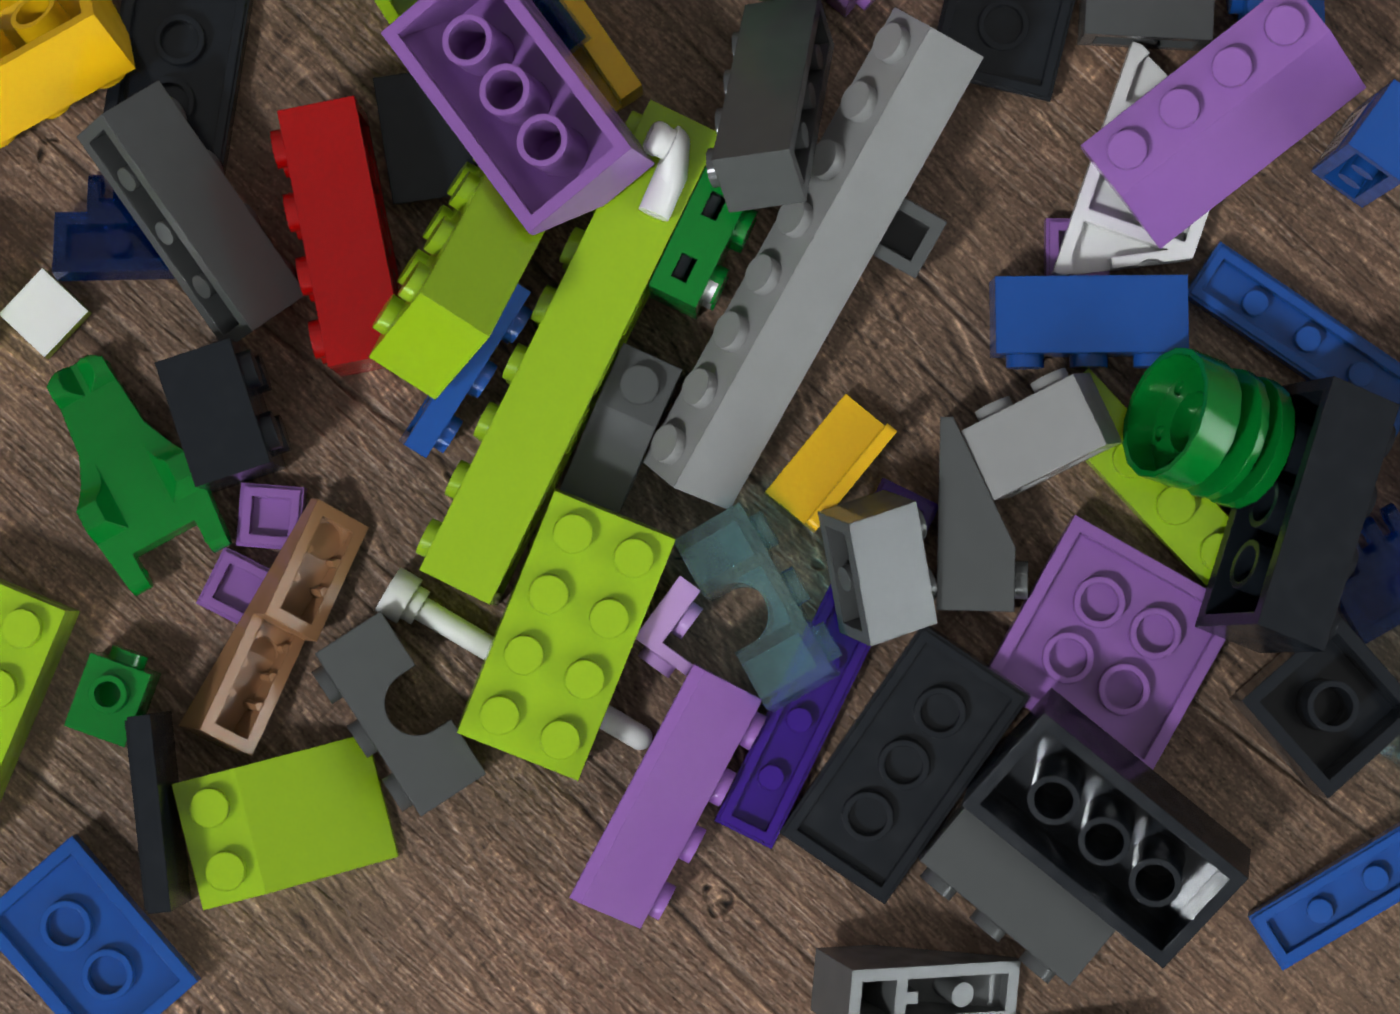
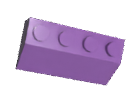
(519, 106)
(1223, 116)
(667, 798)

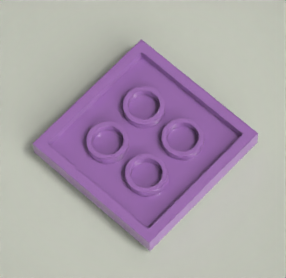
(1111, 639)

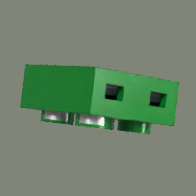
(692, 266)

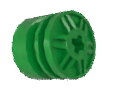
(1208, 428)

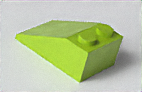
(284, 821)

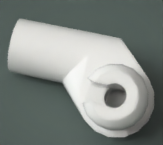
(671, 171)

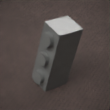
(1013, 897)

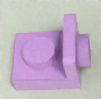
(672, 615)

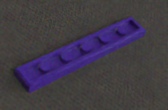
(795, 733)

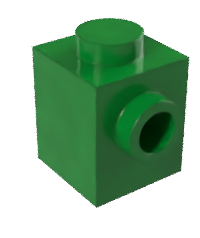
(111, 691)

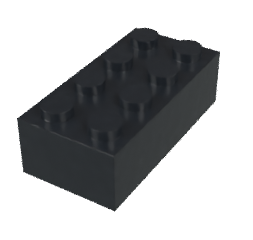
(1297, 545)
(1107, 828)

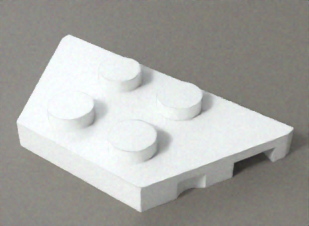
(1101, 227)

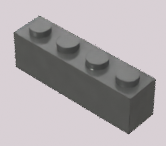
(771, 105)
(191, 213)

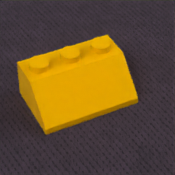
(56, 57)

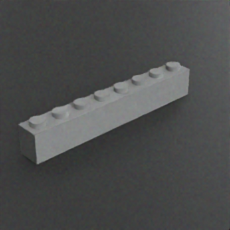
(811, 260)

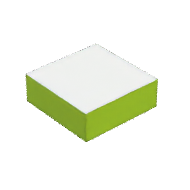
(45, 313)

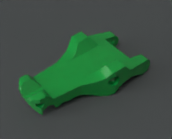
(131, 476)

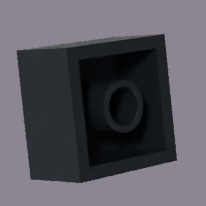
(223, 414)
(1324, 709)

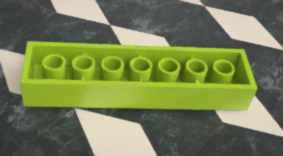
(555, 380)

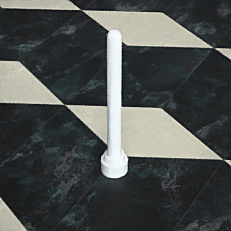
(410, 601)

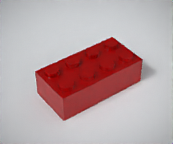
(343, 227)

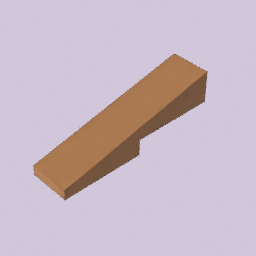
(268, 638)

